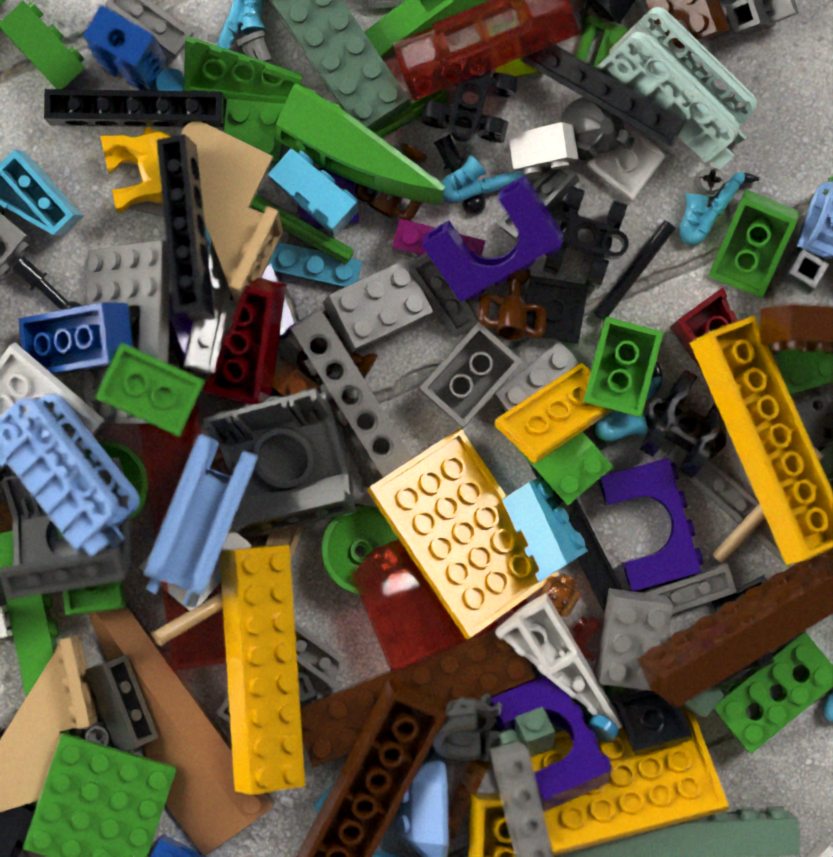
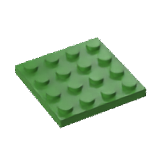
(98, 802)

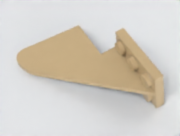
(229, 181)
(56, 703)

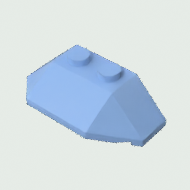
(425, 808)

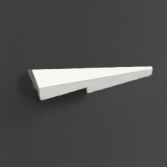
(545, 640)

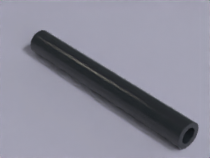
(634, 270)

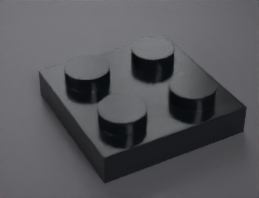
(563, 305)
(651, 721)

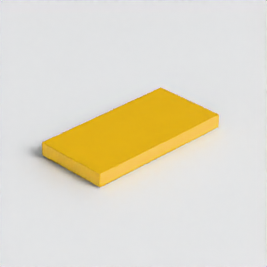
(551, 415)

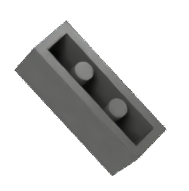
(121, 703)

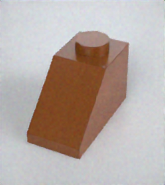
(289, 379)

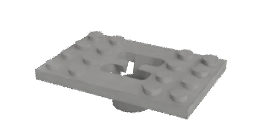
(141, 278)

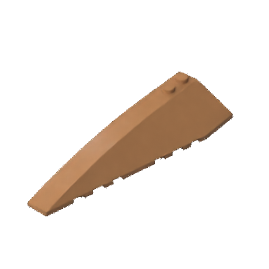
(189, 737)

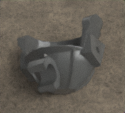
(595, 129)
(462, 727)

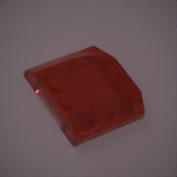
(404, 607)

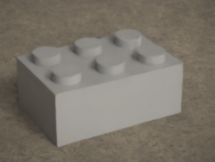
(377, 307)
(470, 375)
(630, 628)

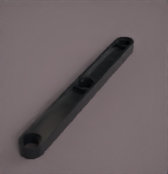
(594, 562)

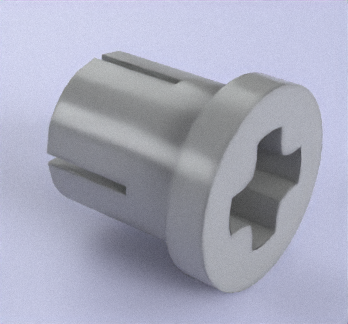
(255, 46)
(701, 186)

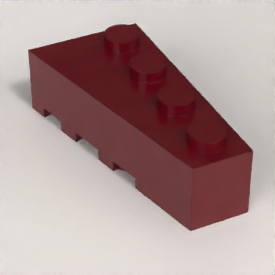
(702, 319)
(250, 347)

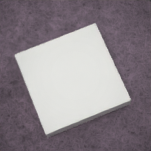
(628, 169)

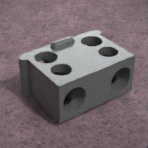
(816, 420)

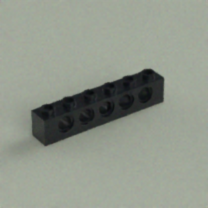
(133, 108)
(185, 228)

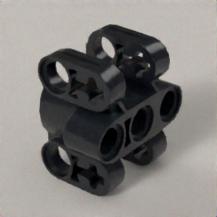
(489, 127)
(602, 235)
(701, 433)

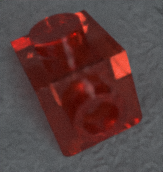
(583, 631)

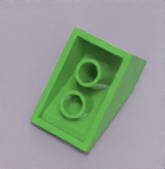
(754, 243)
(622, 366)
(572, 467)

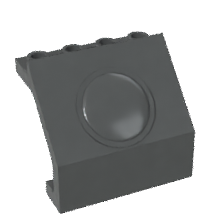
(299, 464)
(49, 563)

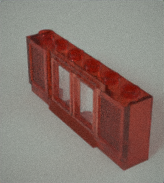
(482, 40)

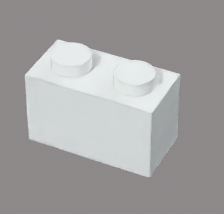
(543, 147)

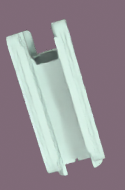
(664, 73)

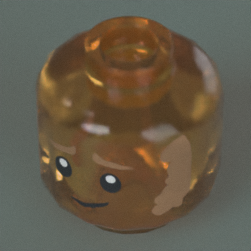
(562, 593)

